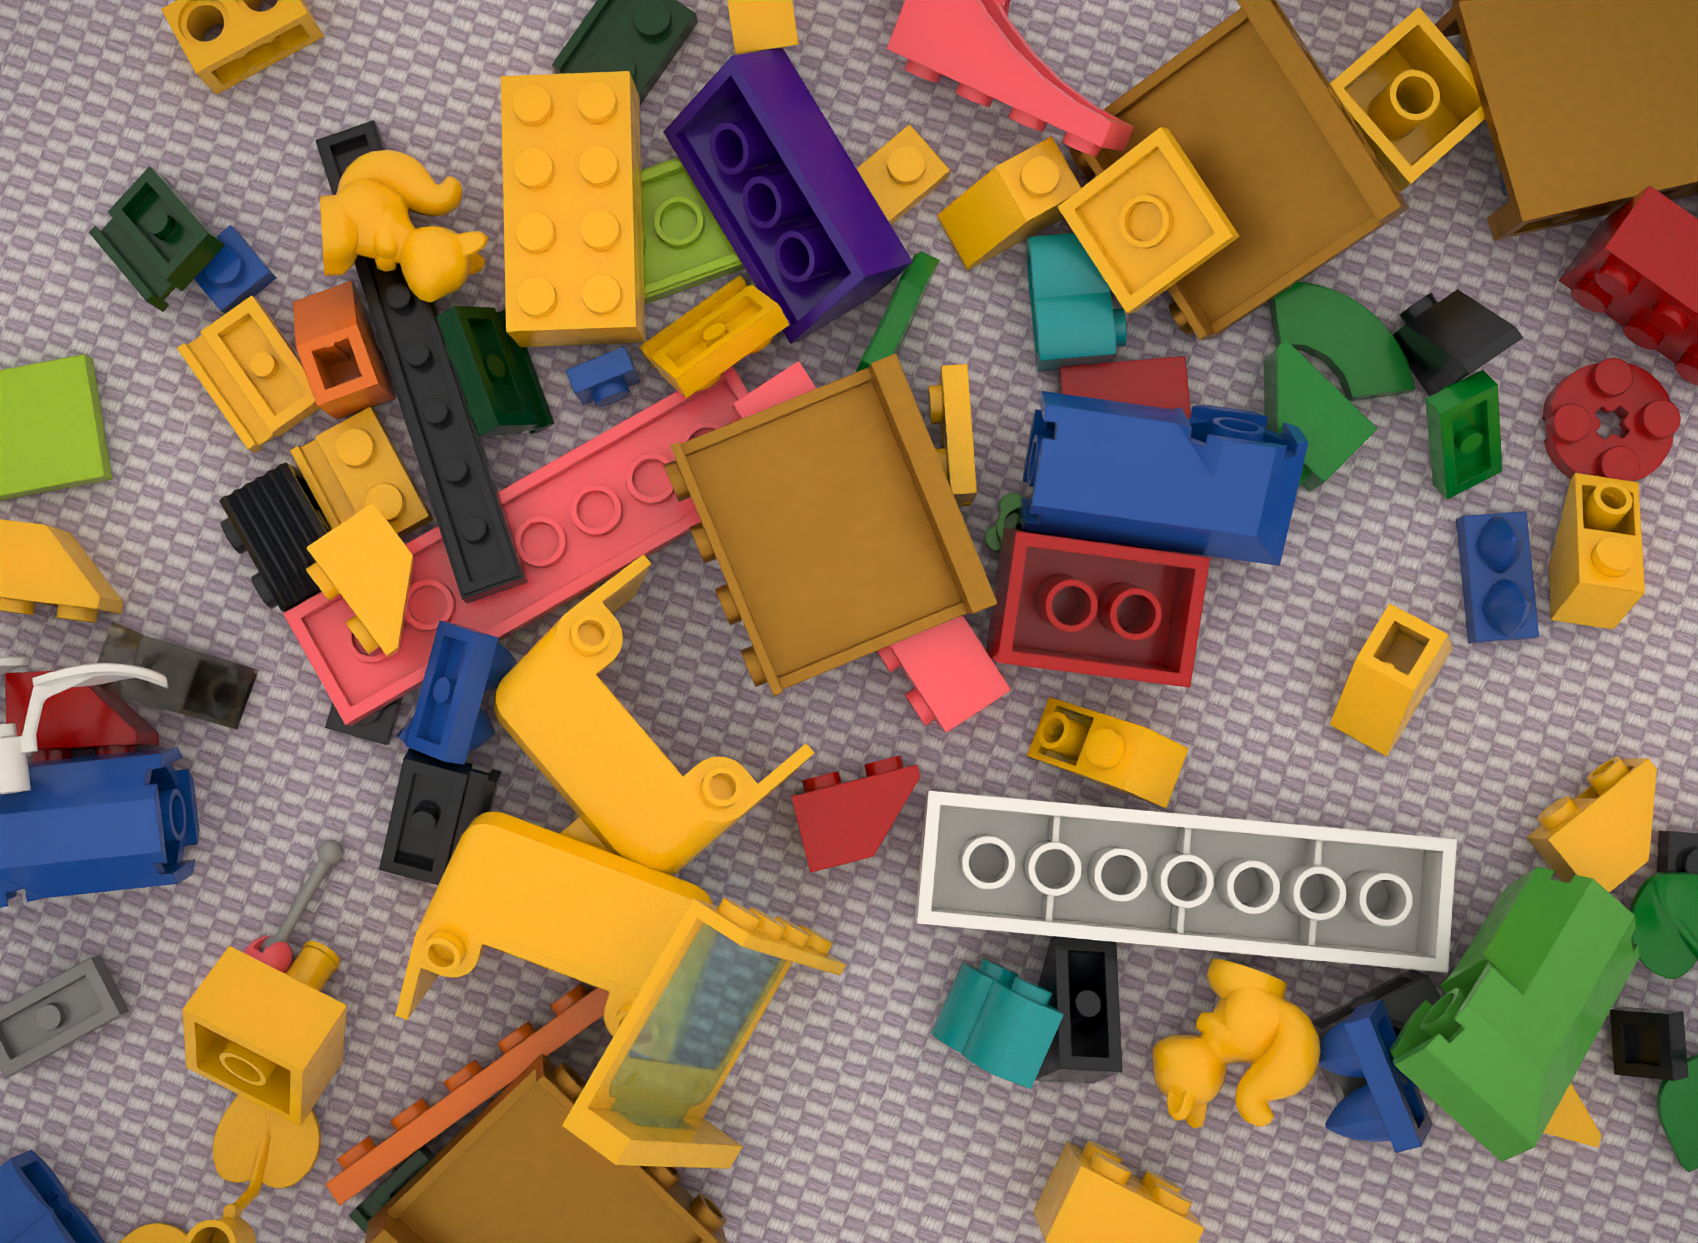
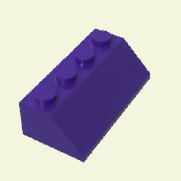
(786, 191)

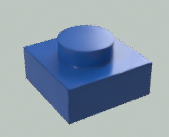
(234, 272)
(604, 378)

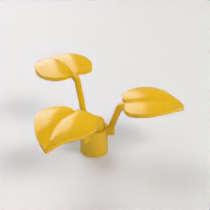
(246, 1147)

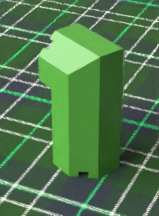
(1521, 1009)

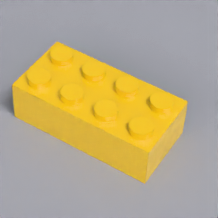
(572, 209)

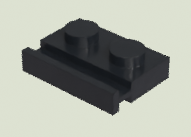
(431, 813)

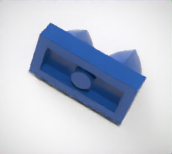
(1497, 577)
(448, 707)
(1390, 1102)

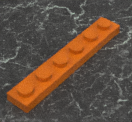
(467, 1091)

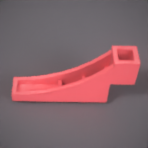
(993, 61)

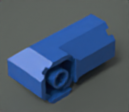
(1162, 479)
(98, 825)

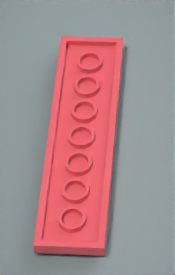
(572, 531)

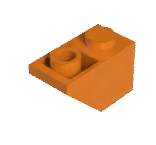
(340, 352)

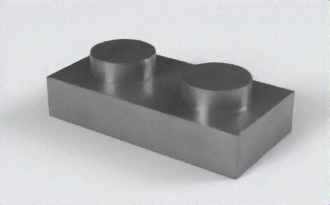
(57, 1014)

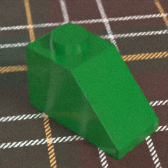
(1306, 399)

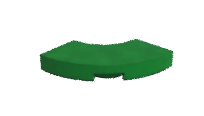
(900, 310)
(1344, 338)

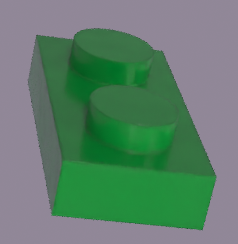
(1464, 434)

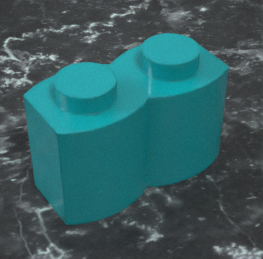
(1070, 305)
(998, 1021)

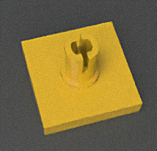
(1148, 220)

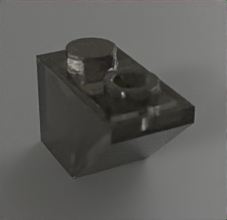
(197, 680)

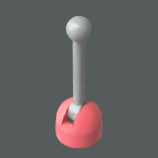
(275, 949)

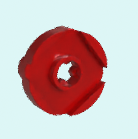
(1644, 415)

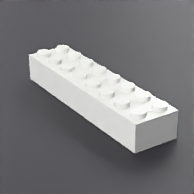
(1186, 881)

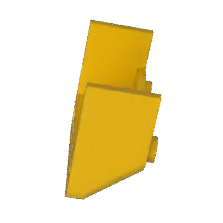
(604, 757)
(549, 906)

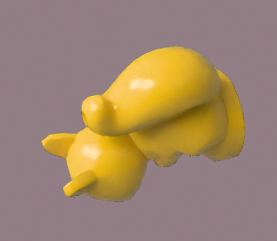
(373, 221)
(1246, 1026)

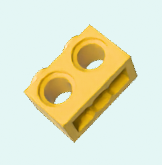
(248, 40)

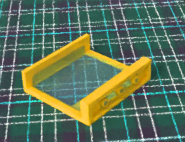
(687, 1033)

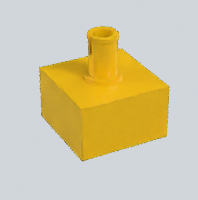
(268, 1029)

